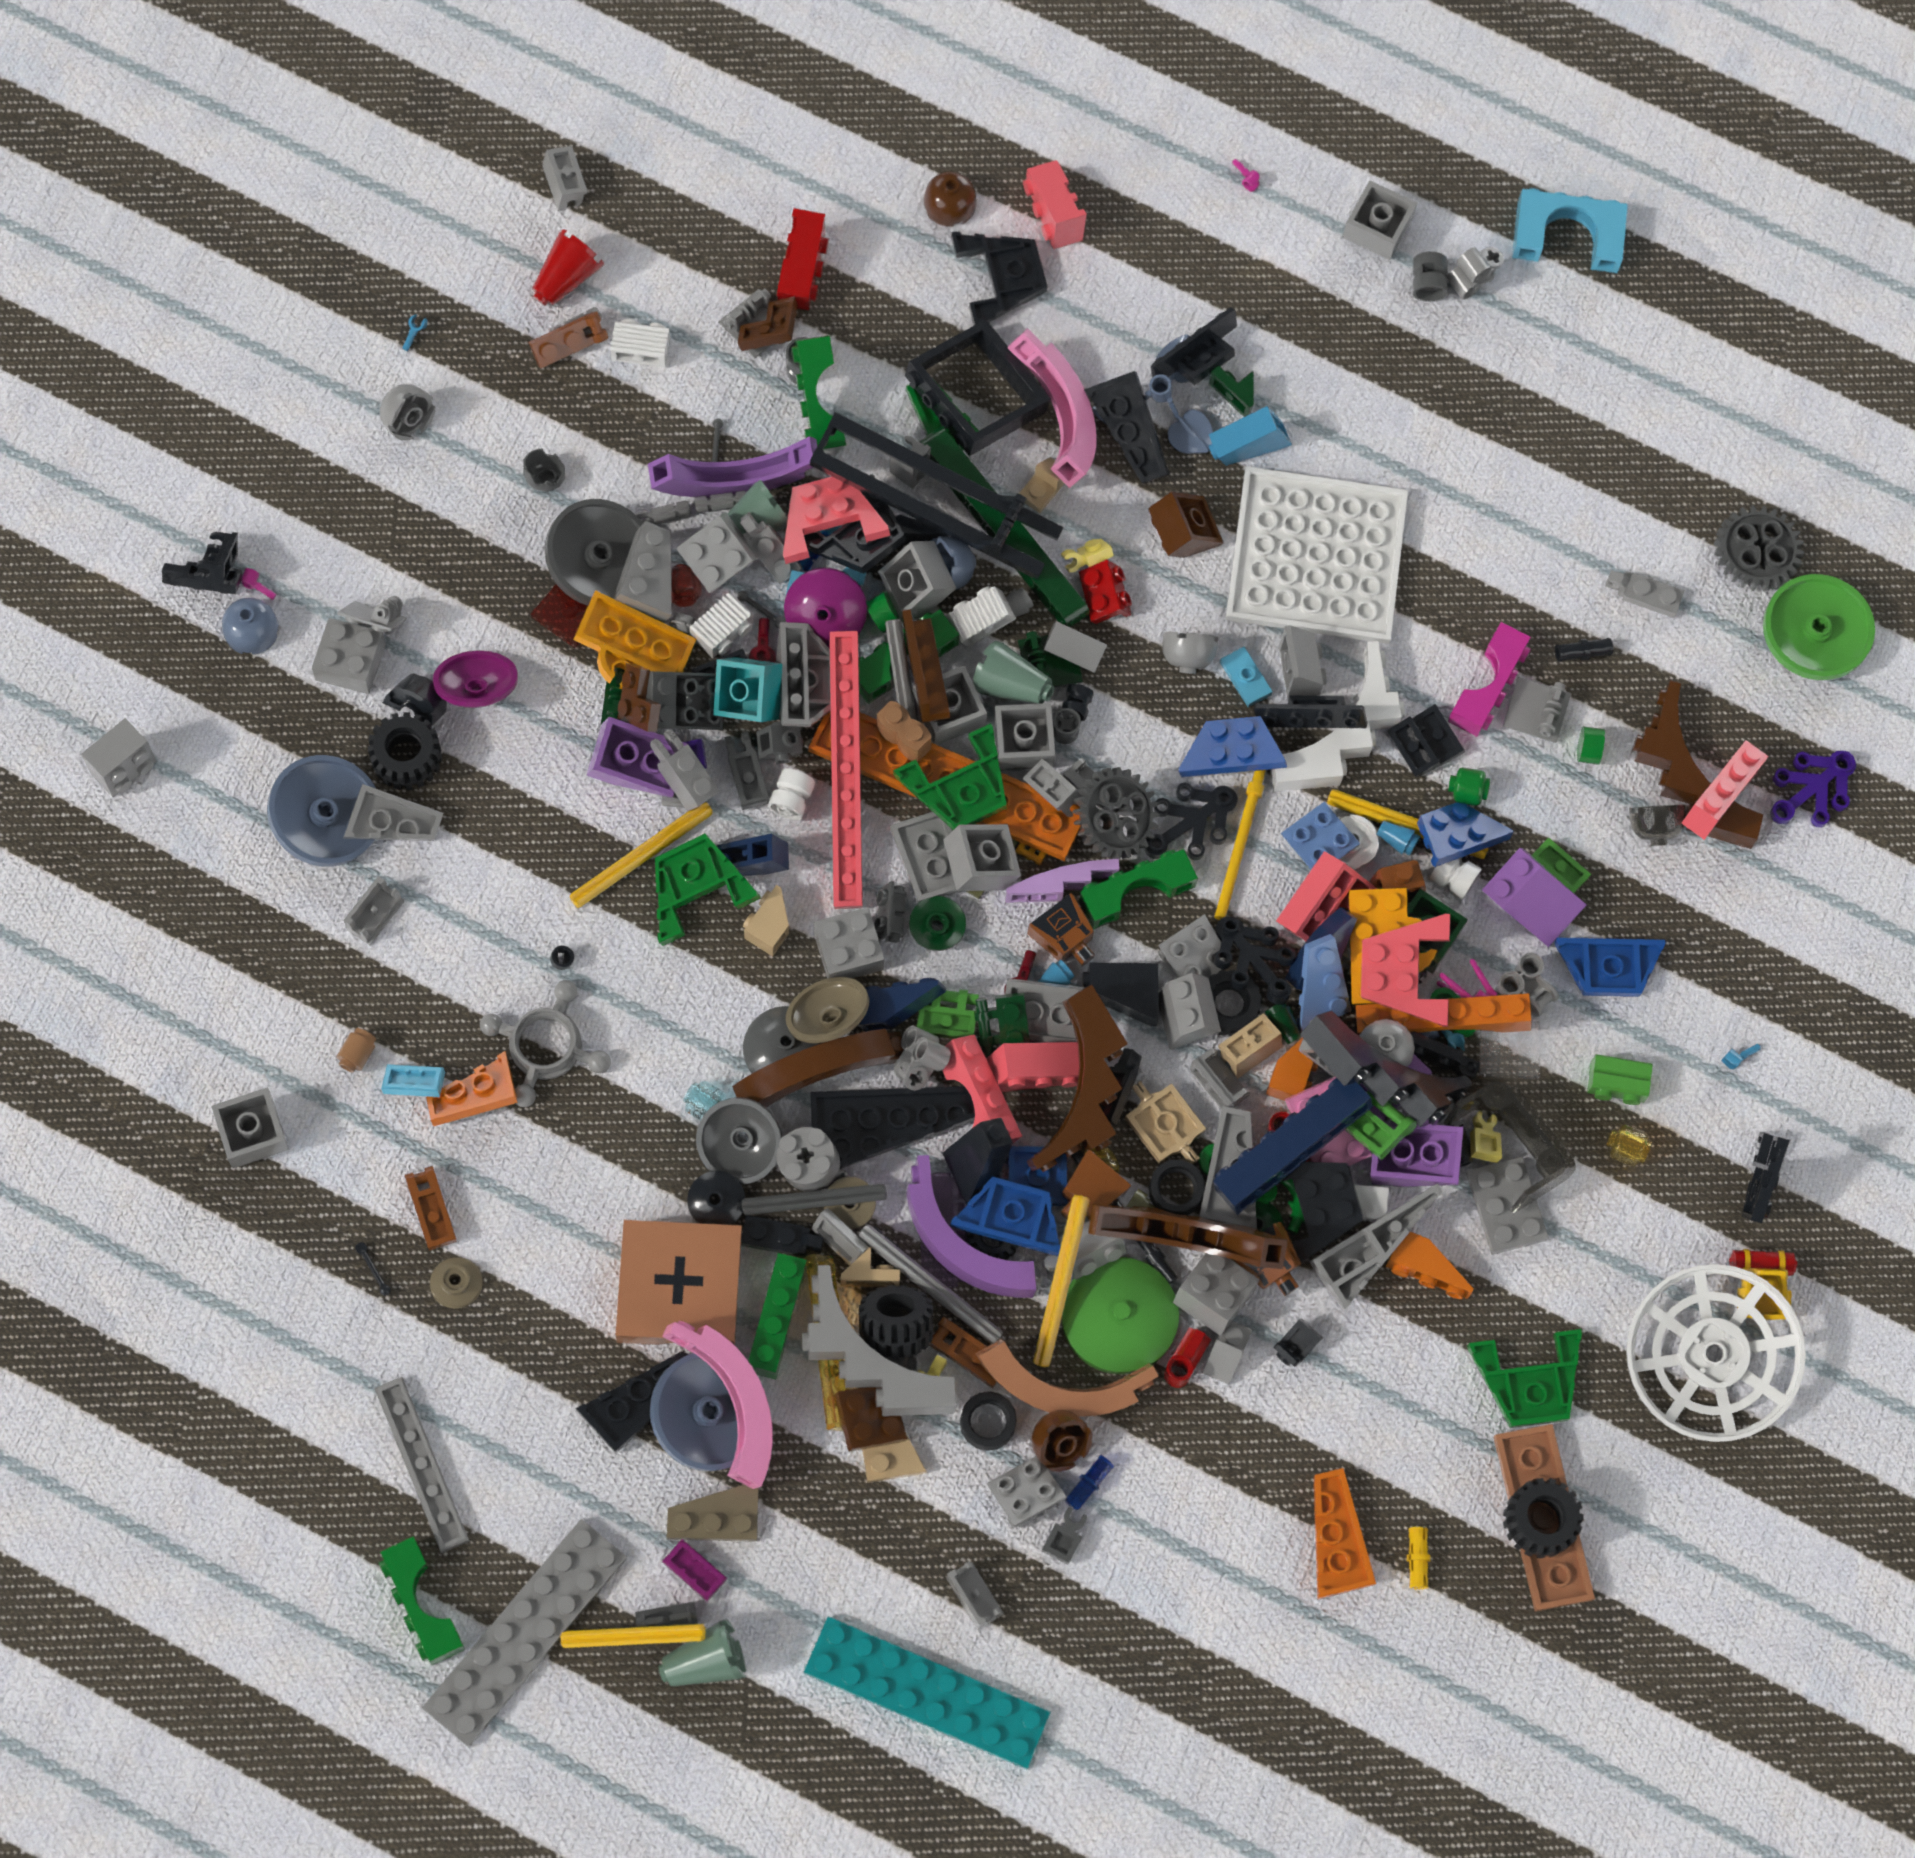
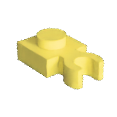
(1484, 1142)

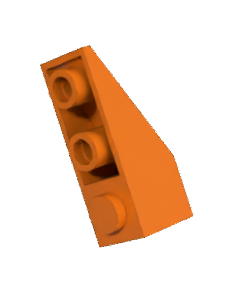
(1291, 1074)
(1422, 1260)

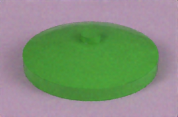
(1819, 627)
(1120, 1316)

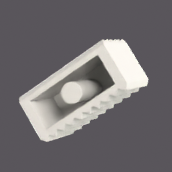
(640, 343)
(981, 615)
(722, 625)

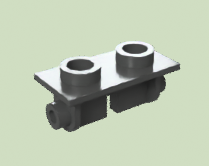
(890, 900)
(668, 1616)

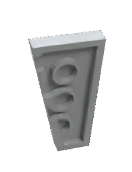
(1232, 1138)

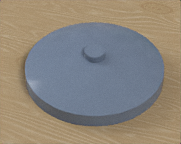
(313, 807)
(694, 1416)

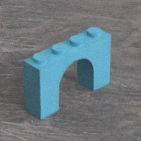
(1602, 218)

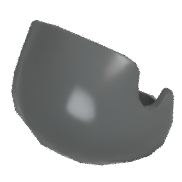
(543, 470)

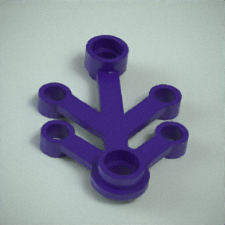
(1815, 784)

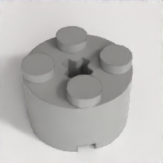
(793, 1152)

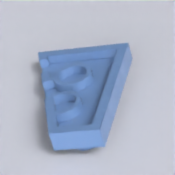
(1323, 981)

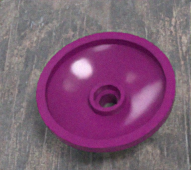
(828, 591)
(475, 679)

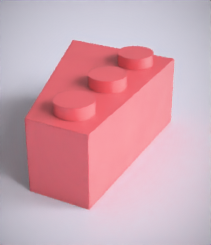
(1054, 204)
(1321, 895)
(1035, 1065)

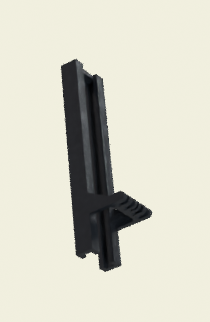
(1010, 506)

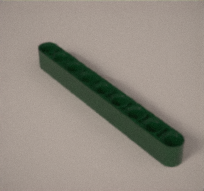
(1051, 586)

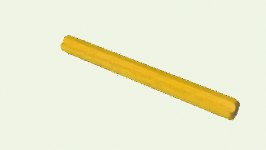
(1379, 813)
(640, 855)
(1061, 1280)

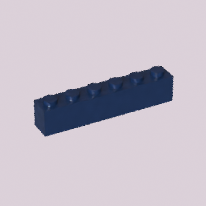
(1291, 1144)

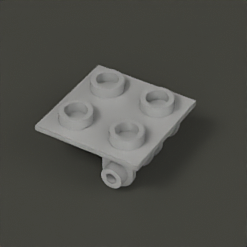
(749, 311)
(382, 617)
(1537, 709)
(1192, 949)
(1026, 1491)

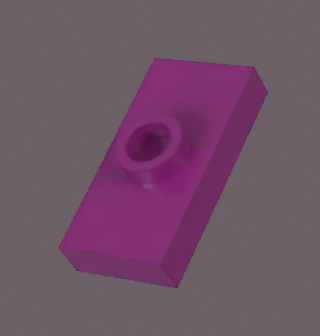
(694, 1570)

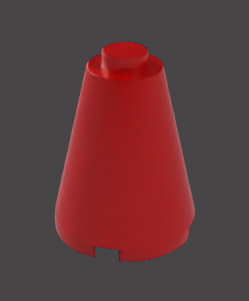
(564, 269)

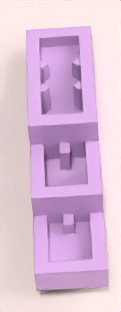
(1051, 884)

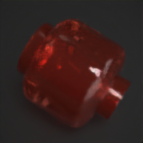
(684, 586)

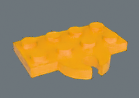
(631, 637)
(1376, 914)

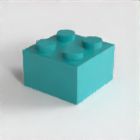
(748, 689)

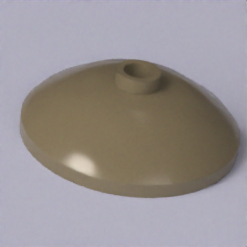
(827, 1010)

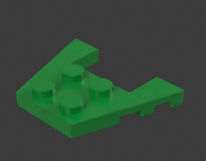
(965, 794)
(690, 874)
(1532, 1392)

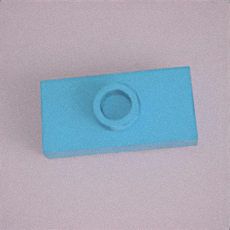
(1246, 676)
(413, 1080)

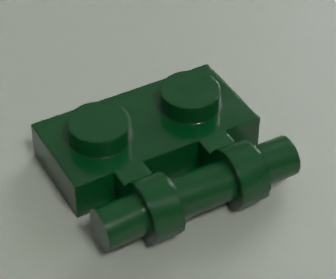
(1011, 1017)

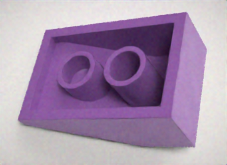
(626, 758)
(1534, 897)
(1421, 1158)

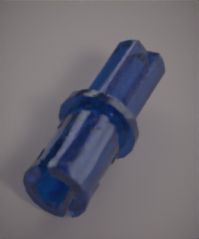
(1089, 1482)

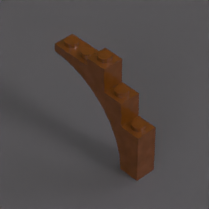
(1680, 778)
(1086, 1123)
(1189, 1232)

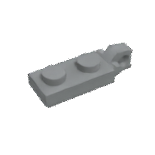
(768, 547)
(1646, 592)

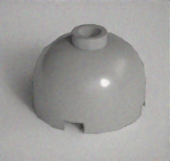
(406, 410)
(1189, 650)
(1390, 1039)

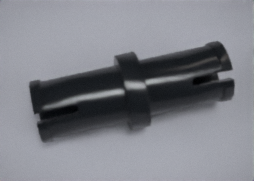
(1583, 649)

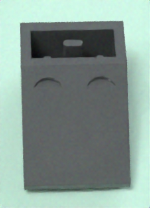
(684, 700)

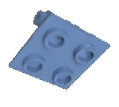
(1320, 832)

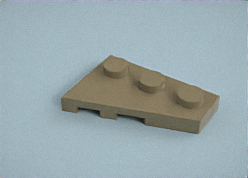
(716, 1517)

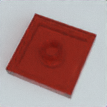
(560, 615)

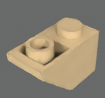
(770, 924)

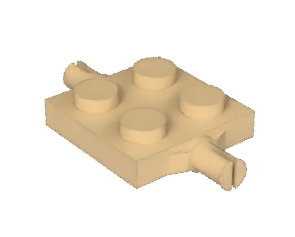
(1165, 1123)

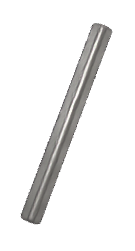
(930, 1284)

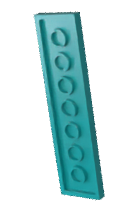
(927, 1693)

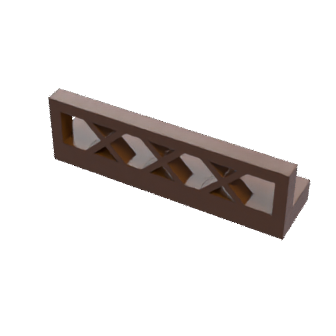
(926, 668)

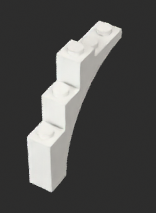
(1325, 761)

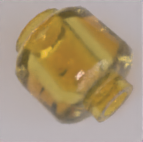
(1629, 1145)

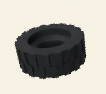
(1251, 1002)

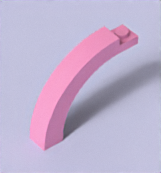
(1069, 401)
(747, 1395)

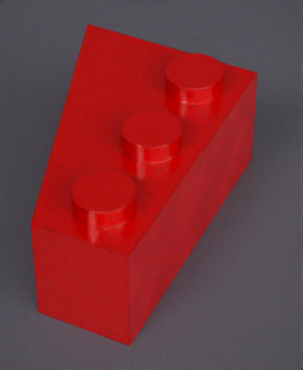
(803, 258)

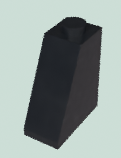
(1127, 988)
(978, 1156)

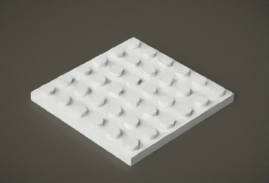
(1317, 555)

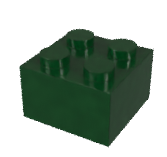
(1427, 907)

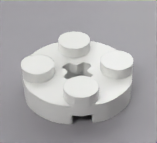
(1366, 835)

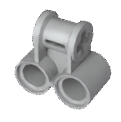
(1474, 270)
(1529, 983)
(920, 1056)

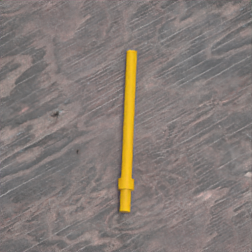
(1254, 792)

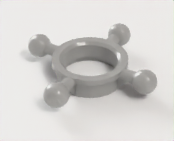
(597, 1061)

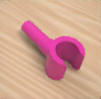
(1251, 178)
(249, 581)

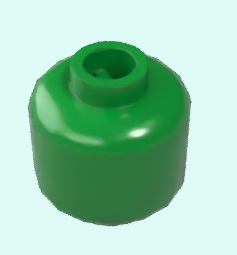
(1469, 786)

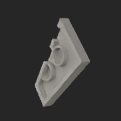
(390, 817)

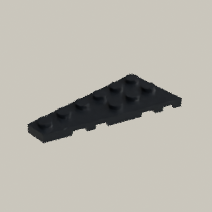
(885, 1119)

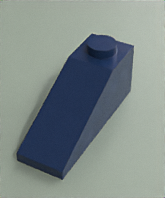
(758, 855)

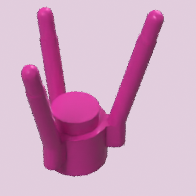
(1460, 991)

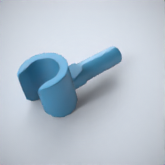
(413, 331)
(1733, 1059)

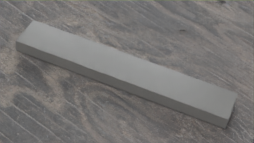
(421, 1465)

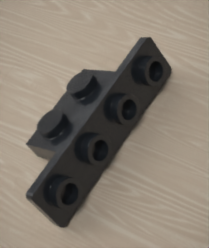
(1200, 352)
(1313, 712)

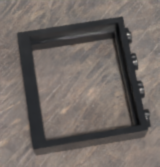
(1006, 363)

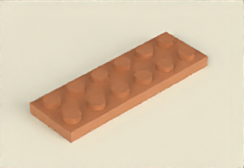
(1557, 1579)

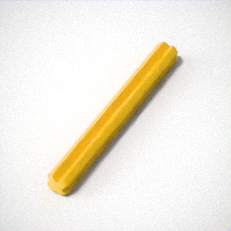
(633, 1636)

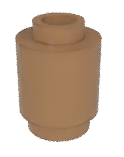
(356, 1050)

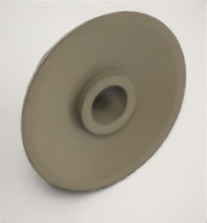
(860, 1213)
(456, 1295)

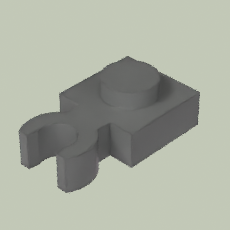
(1063, 1540)

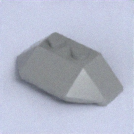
(804, 675)

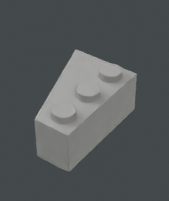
(647, 573)

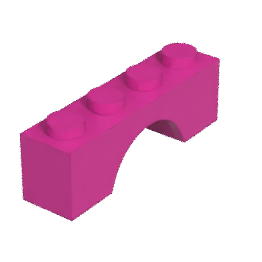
(1475, 706)

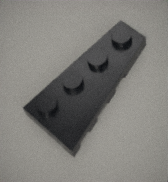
(626, 1409)

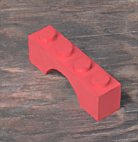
(1725, 789)
(972, 1070)

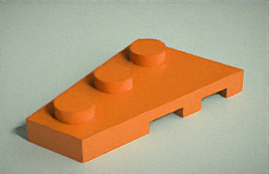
(478, 1093)

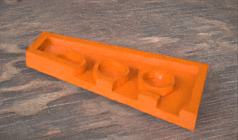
(1340, 1546)

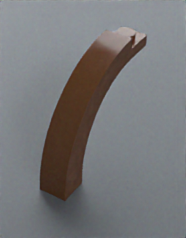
(819, 1063)

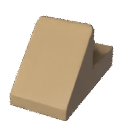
(1042, 486)
(861, 1275)

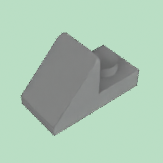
(1227, 1353)

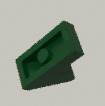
(1237, 394)

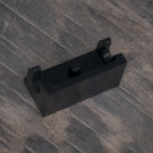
(218, 560)

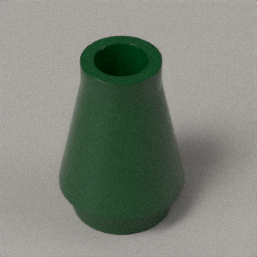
(1285, 1022)

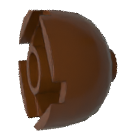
(950, 199)
(1061, 1440)

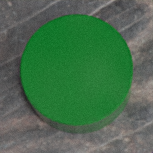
(882, 610)
(1590, 745)

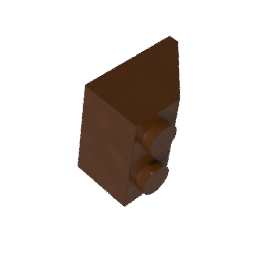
(1185, 524)

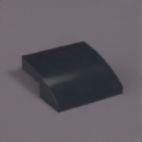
(1426, 741)

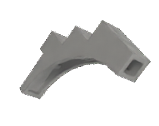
(901, 1389)

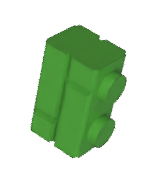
(1619, 1079)

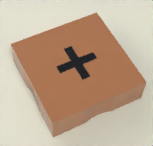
(675, 1276)

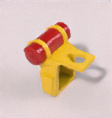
(1772, 1267)

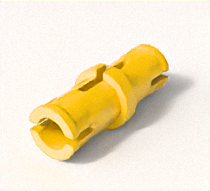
(1418, 1558)

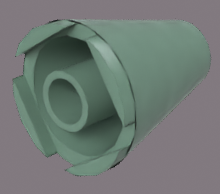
(761, 506)
(1011, 676)
(705, 1661)

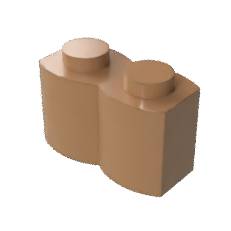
(898, 728)

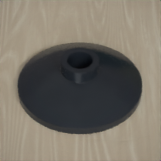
(728, 1189)

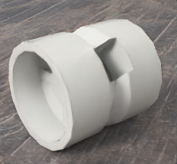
(792, 791)
(1457, 876)

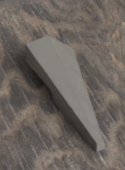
(1355, 1260)

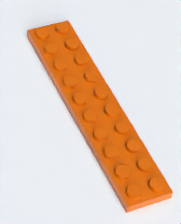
(1027, 813)

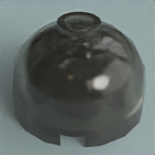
(1657, 822)

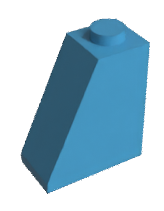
(1249, 437)

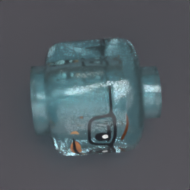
(701, 1098)

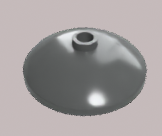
(764, 1038)
(724, 1150)

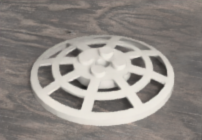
(1734, 1347)

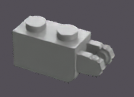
(684, 772)
(1091, 1254)

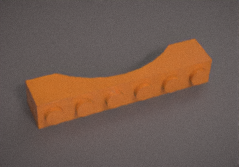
(1486, 1013)

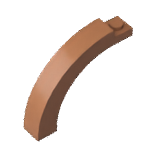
(1082, 1402)

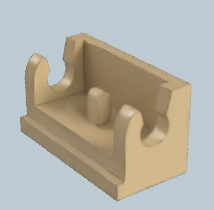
(1251, 1045)

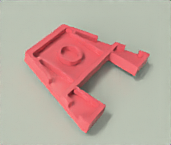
(825, 506)
(1392, 969)

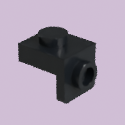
(1297, 1343)

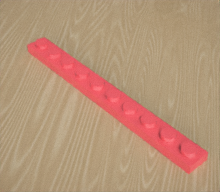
(846, 770)

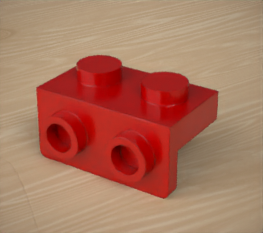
(1105, 591)

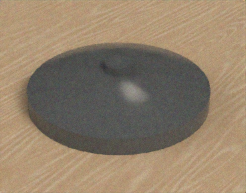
(590, 547)

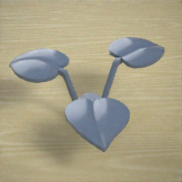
(1191, 430)

